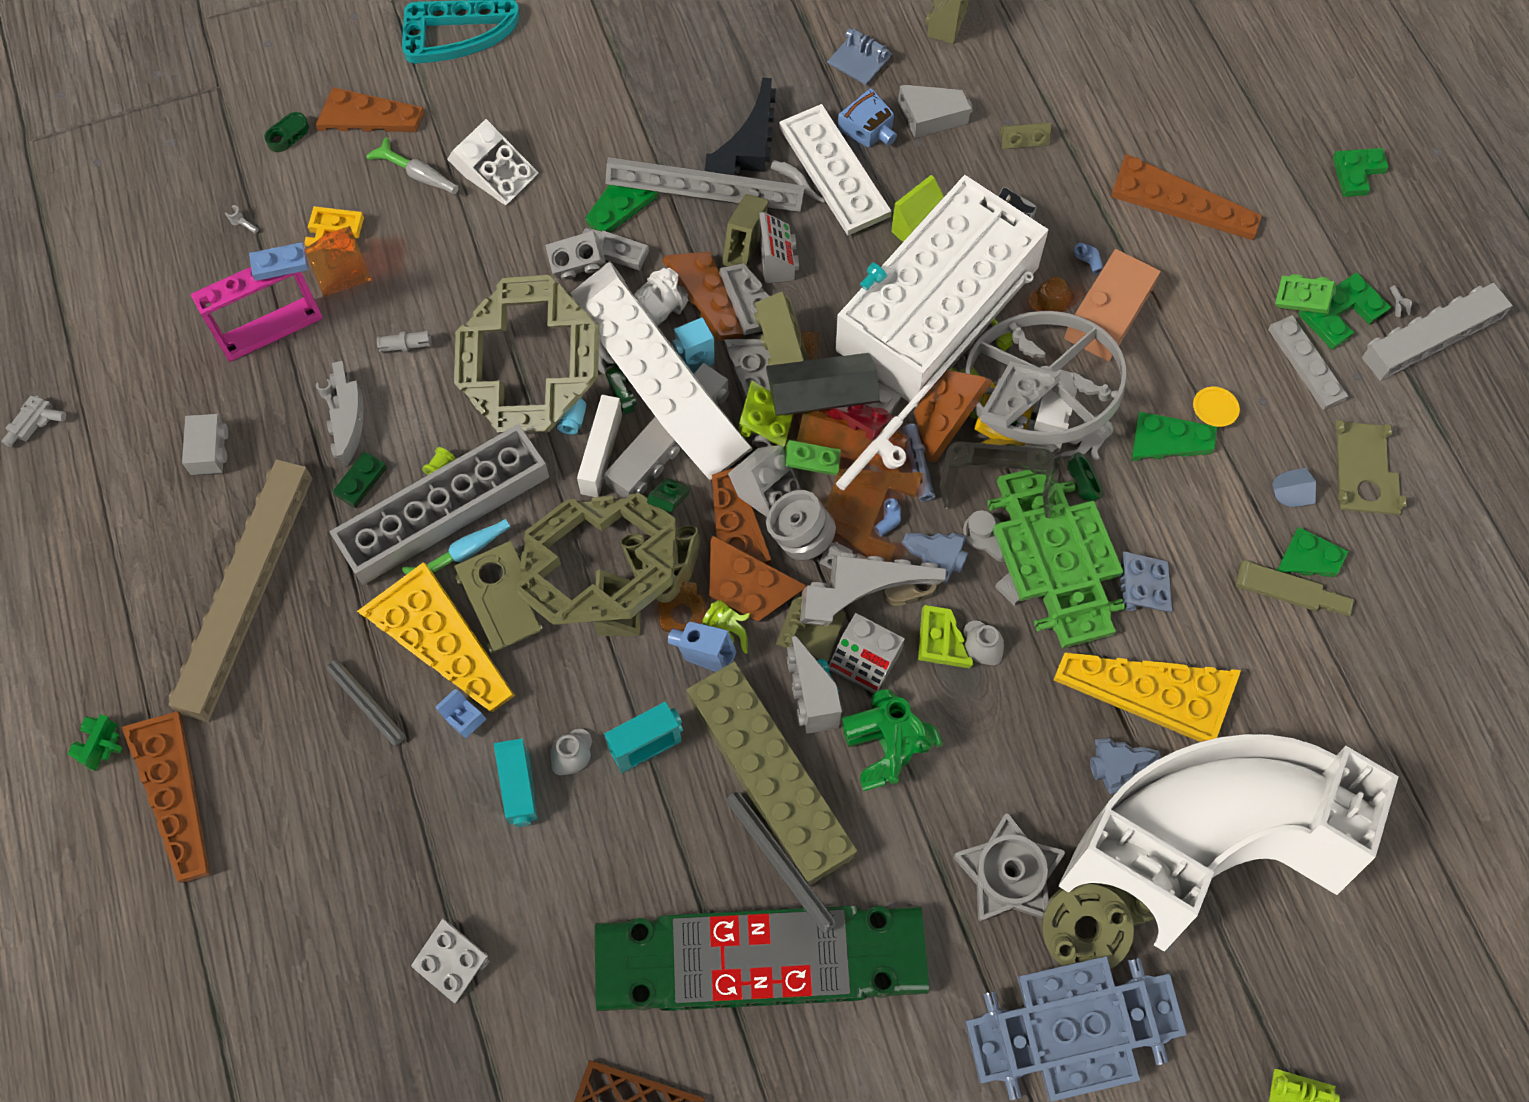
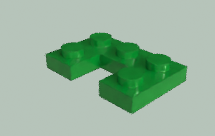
(1350, 293)

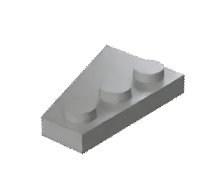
(1017, 392)

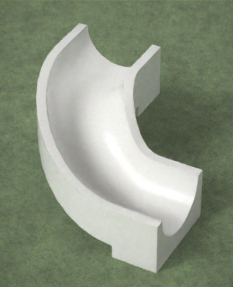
(1230, 806)

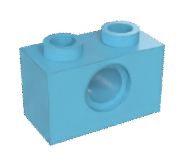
(694, 344)

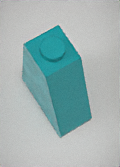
(516, 782)

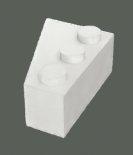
(1051, 410)

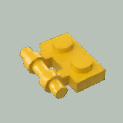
(329, 220)

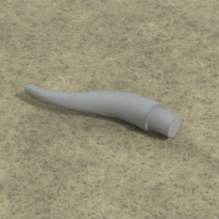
(791, 172)

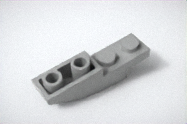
(348, 416)

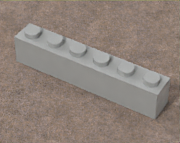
(1436, 331)
(655, 446)

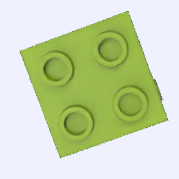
(760, 416)
(1295, 1088)

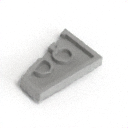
(743, 292)
(749, 362)

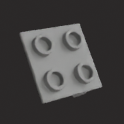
(449, 961)

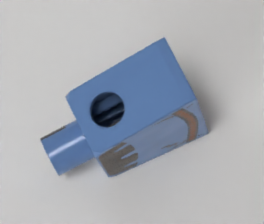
(868, 120)

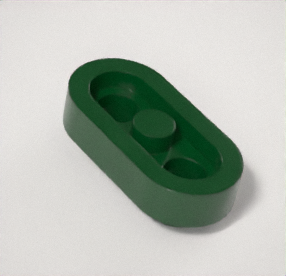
(616, 382)
(1085, 477)

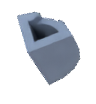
(1295, 488)

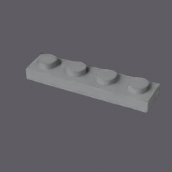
(1307, 362)

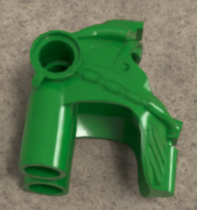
(897, 736)

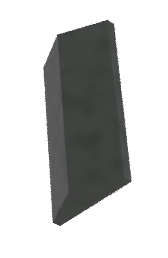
(823, 384)

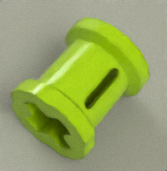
(440, 459)

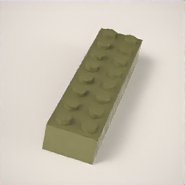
(771, 774)

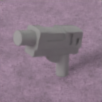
(33, 414)

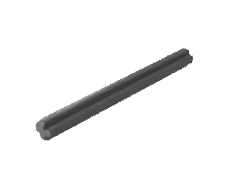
(781, 862)

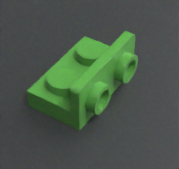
(1305, 293)
(812, 457)

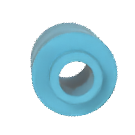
(573, 418)

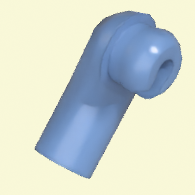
(1089, 255)
(891, 519)

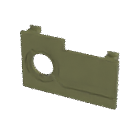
(1364, 459)
(497, 605)

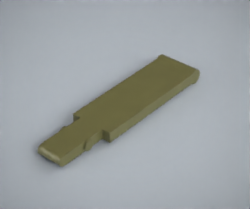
(1291, 589)

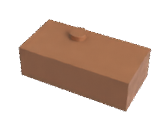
(1115, 300)

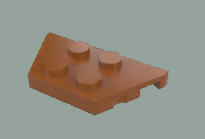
(947, 408)
(747, 582)

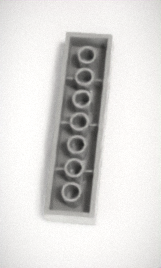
(440, 504)

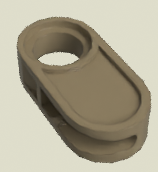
(906, 594)

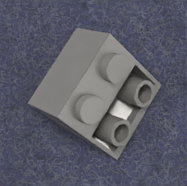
(764, 478)

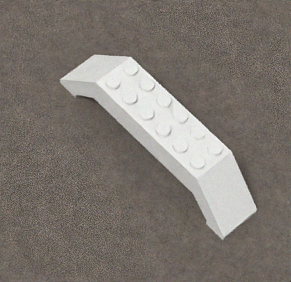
(660, 373)

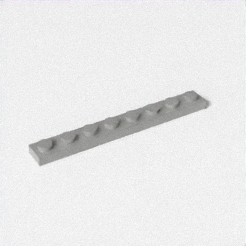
(702, 183)

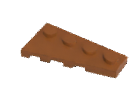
(357, 110)
(706, 291)
(736, 519)

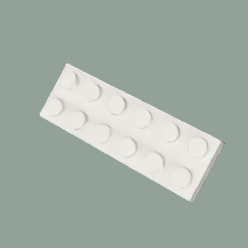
(835, 169)

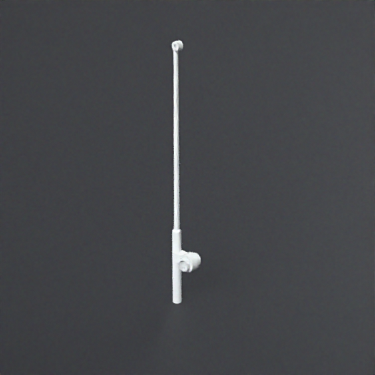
(880, 443)

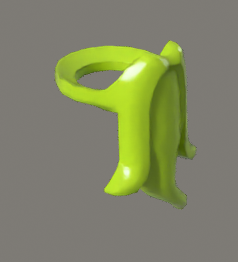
(725, 618)

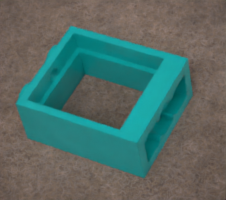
(644, 736)

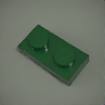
(359, 479)

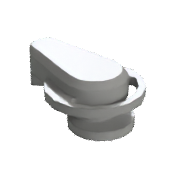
(982, 535)

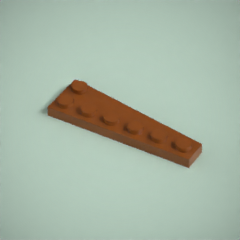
(1166, 193)
(167, 775)

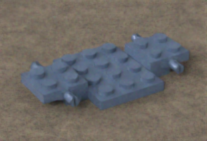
(1075, 1029)

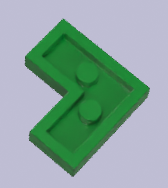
(1354, 166)

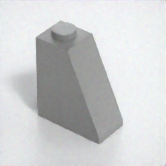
(933, 108)

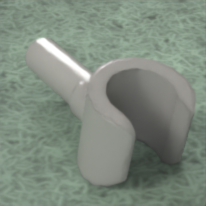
(238, 218)
(1402, 304)
(327, 394)

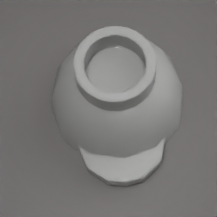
(983, 643)
(571, 752)

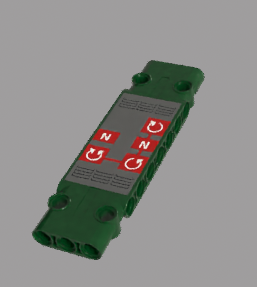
(759, 959)

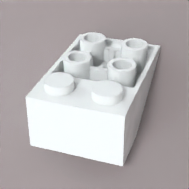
(492, 163)

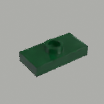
(668, 495)

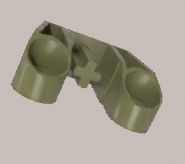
(685, 558)

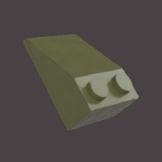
(946, 19)

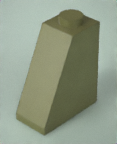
(743, 231)

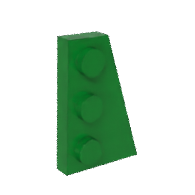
(617, 206)
(1168, 436)

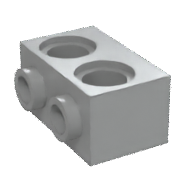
(575, 249)

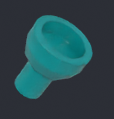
(875, 274)

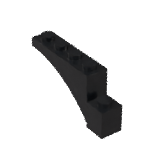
(748, 147)

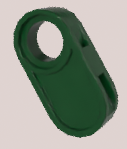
(291, 128)

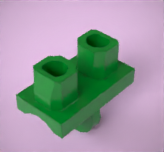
(100, 742)

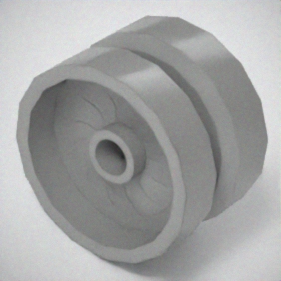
(801, 525)

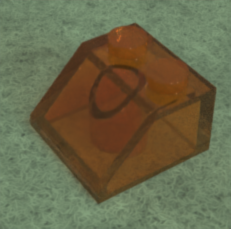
(337, 261)

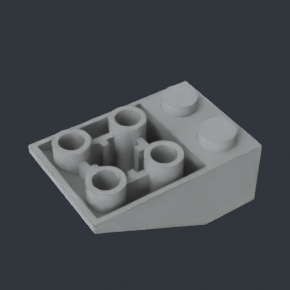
(817, 692)

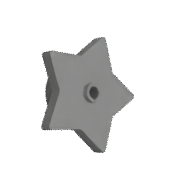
(1012, 850)

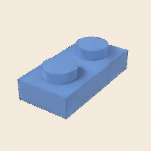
(278, 261)

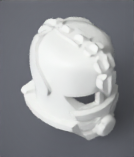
(662, 295)

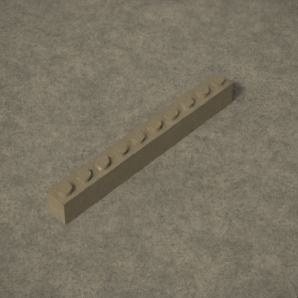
(240, 591)

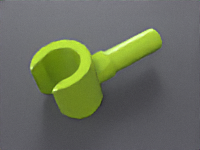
(1004, 340)

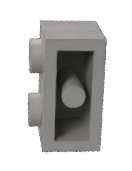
(204, 444)

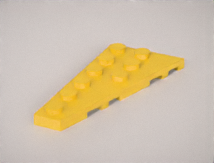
(430, 626)
(1165, 693)

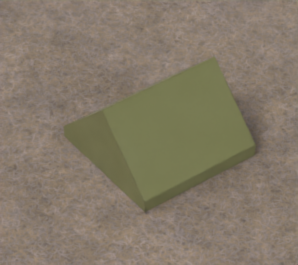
(611, 585)

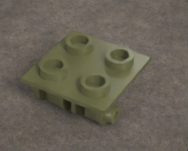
(816, 638)

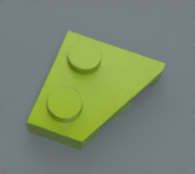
(941, 639)

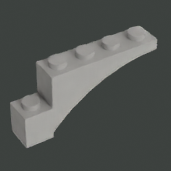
(858, 577)

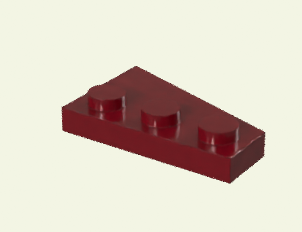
(864, 417)

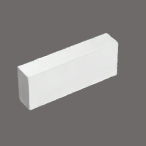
(599, 446)

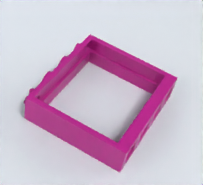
(262, 330)

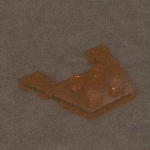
(860, 503)

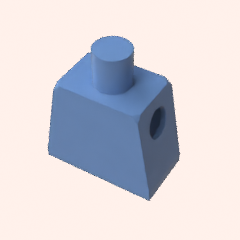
(704, 645)

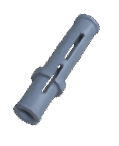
(915, 453)

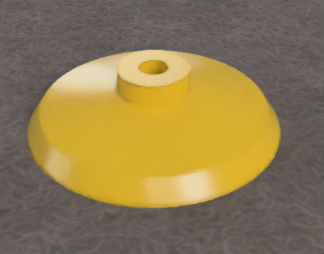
(1216, 406)

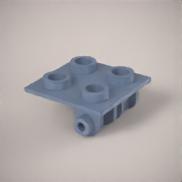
(860, 56)
(1145, 583)

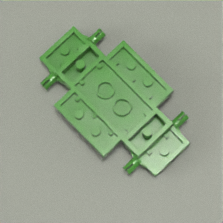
(1058, 557)

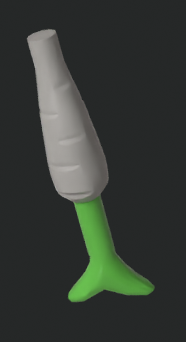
(415, 168)

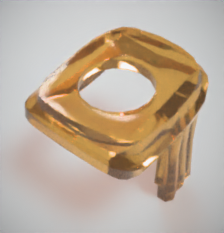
(687, 597)

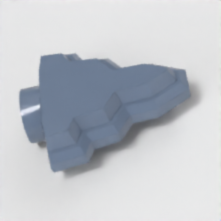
(938, 549)
(1119, 762)

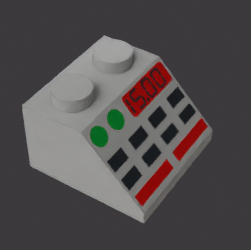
(777, 249)
(866, 653)

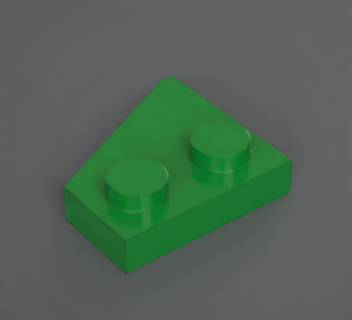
(1312, 555)

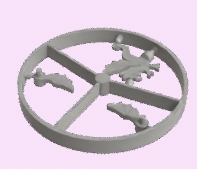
(1084, 385)

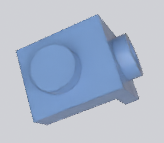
(460, 713)

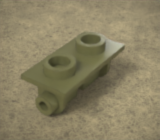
(1025, 135)

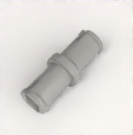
(404, 341)

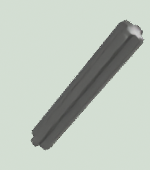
(365, 702)

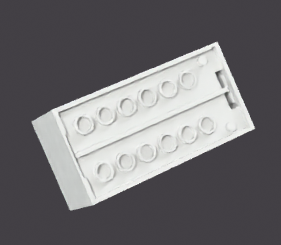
(940, 286)

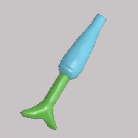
(466, 546)

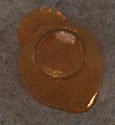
(1052, 296)

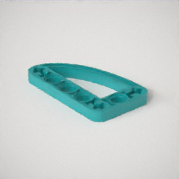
(506, 24)

